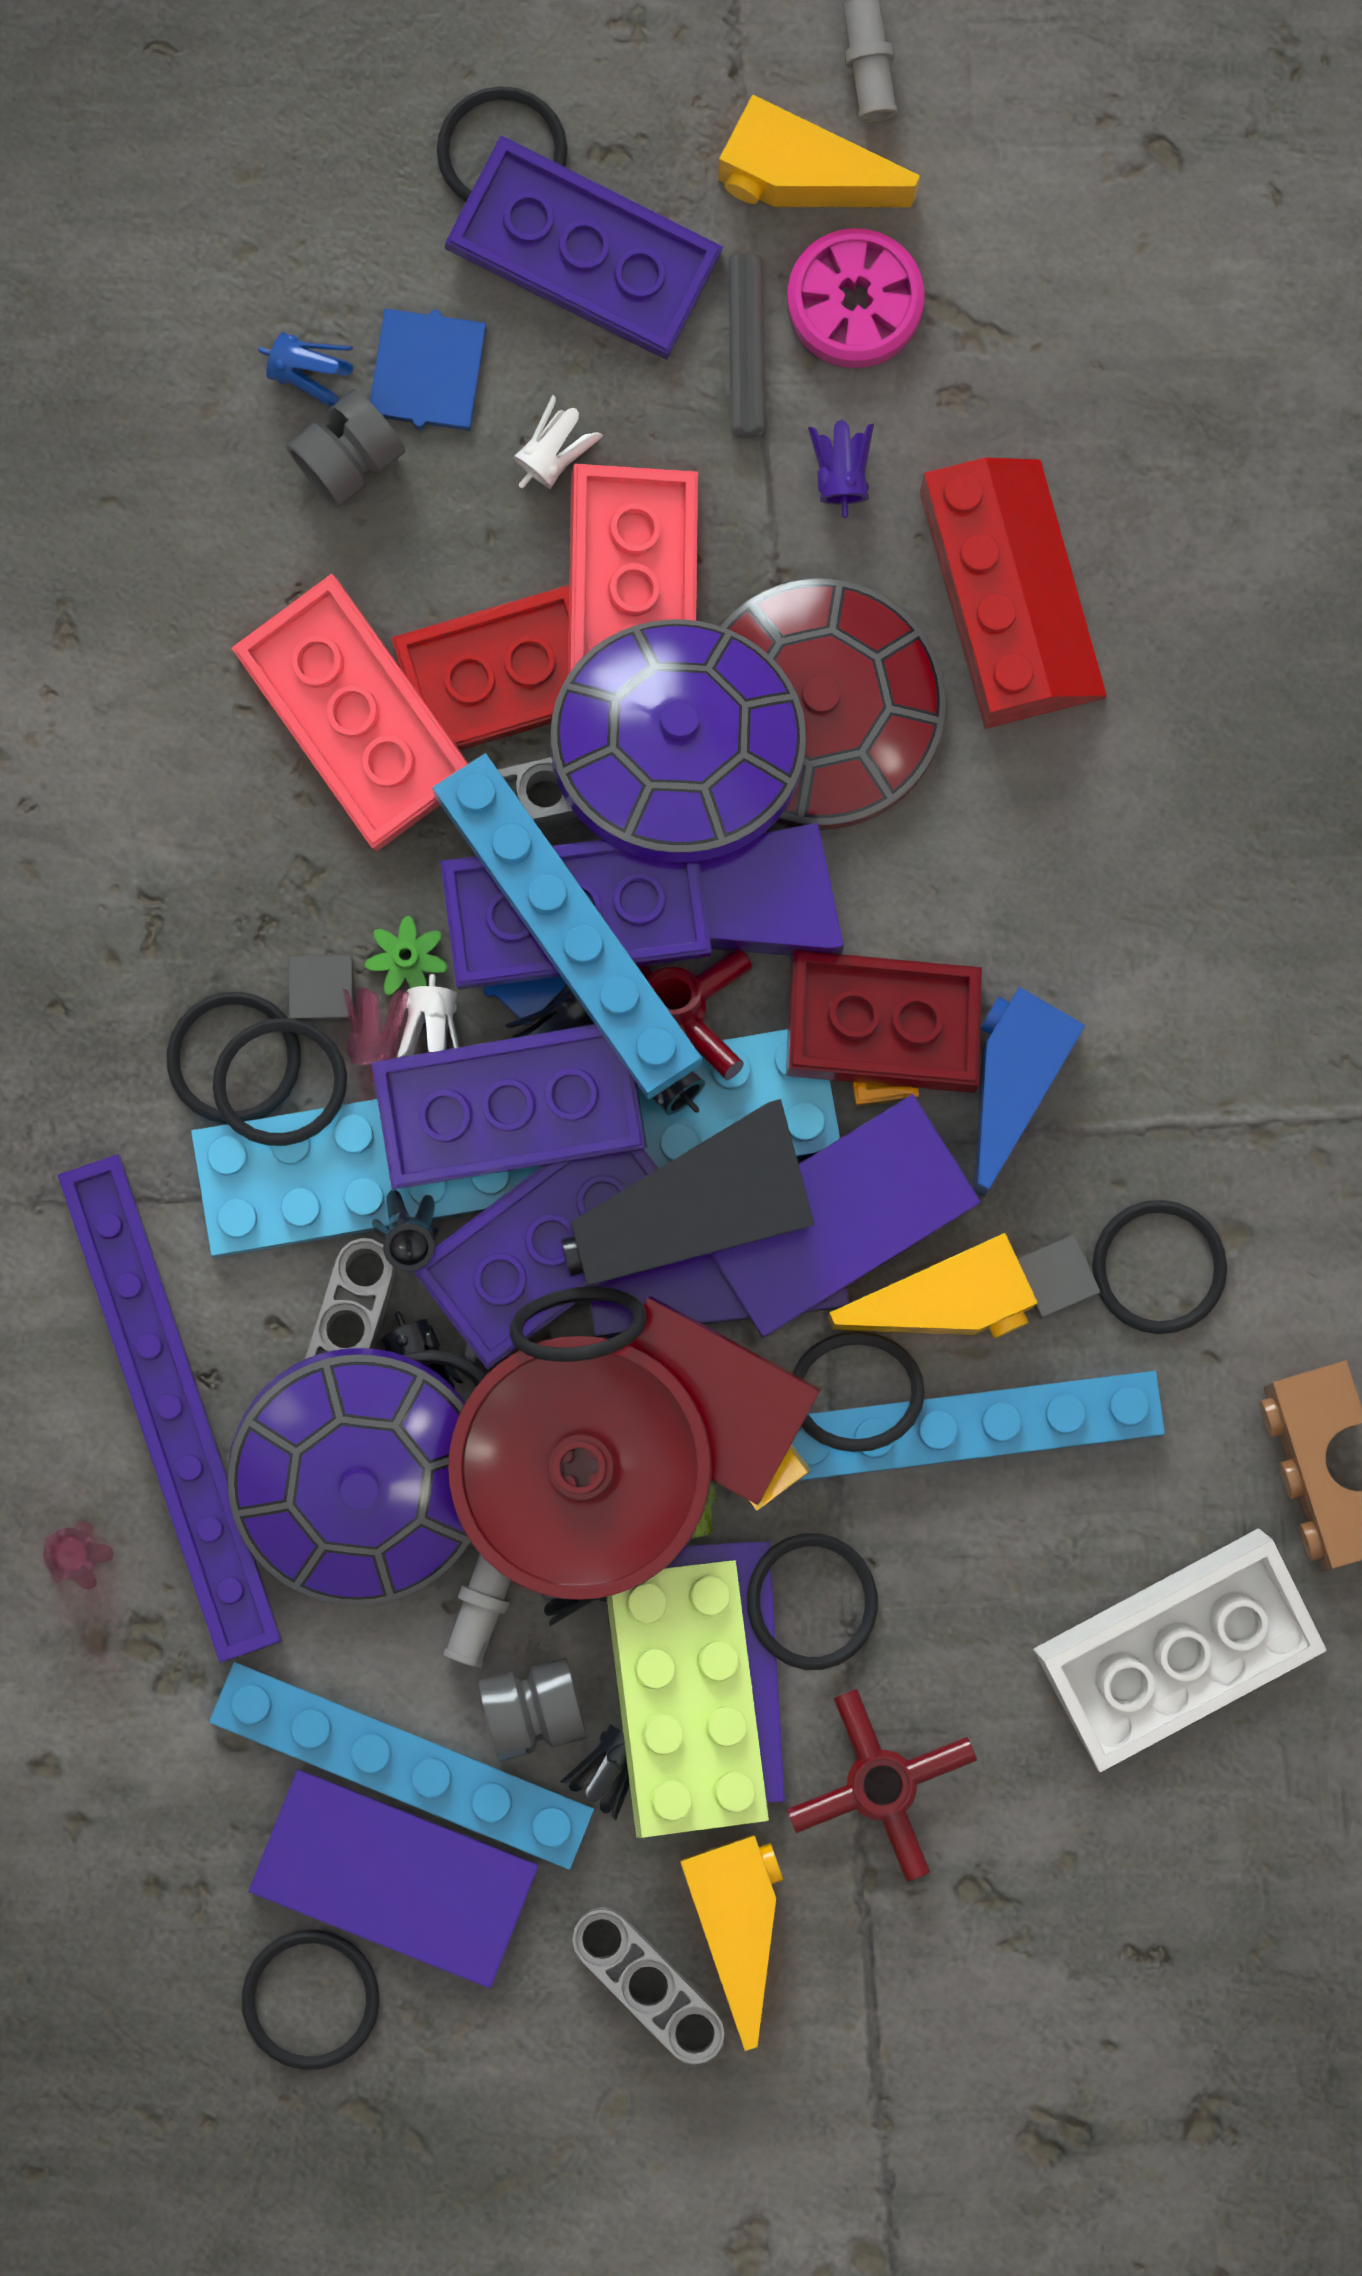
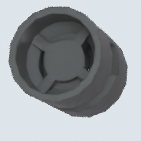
(346, 448)
(532, 1709)

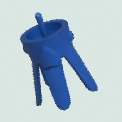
(292, 355)

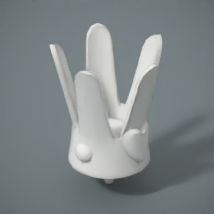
(539, 454)
(436, 1009)

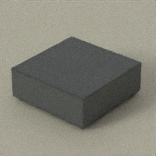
(318, 987)
(1059, 1276)

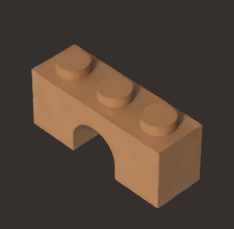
(1306, 1416)

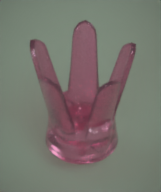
(367, 1041)
(73, 1555)

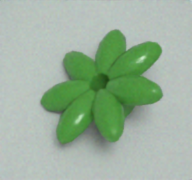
(411, 968)

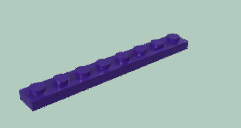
(169, 1407)

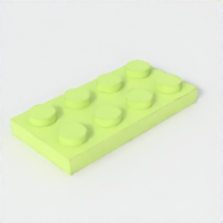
(687, 1701)

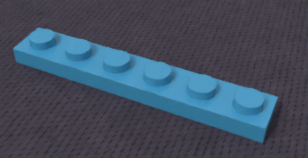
(567, 926)
(990, 1424)
(401, 1765)

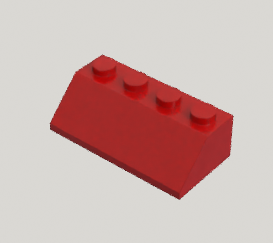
(1010, 588)

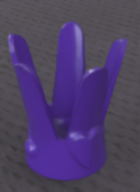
(842, 466)

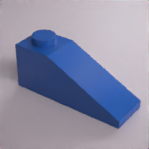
(1017, 1068)

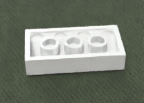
(1180, 1649)

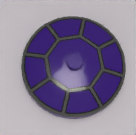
(677, 740)
(349, 1477)

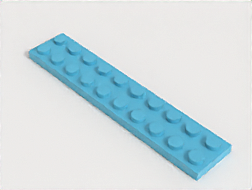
(341, 1178)

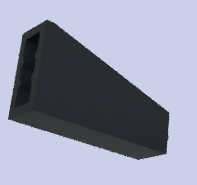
(705, 1201)

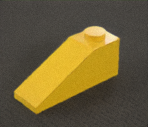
(803, 165)
(957, 1296)
(737, 1916)

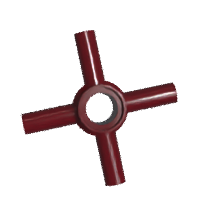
(688, 994)
(909, 1772)

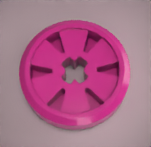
(853, 260)

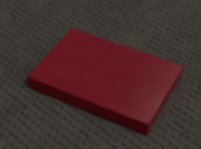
(884, 1021)
(744, 1399)

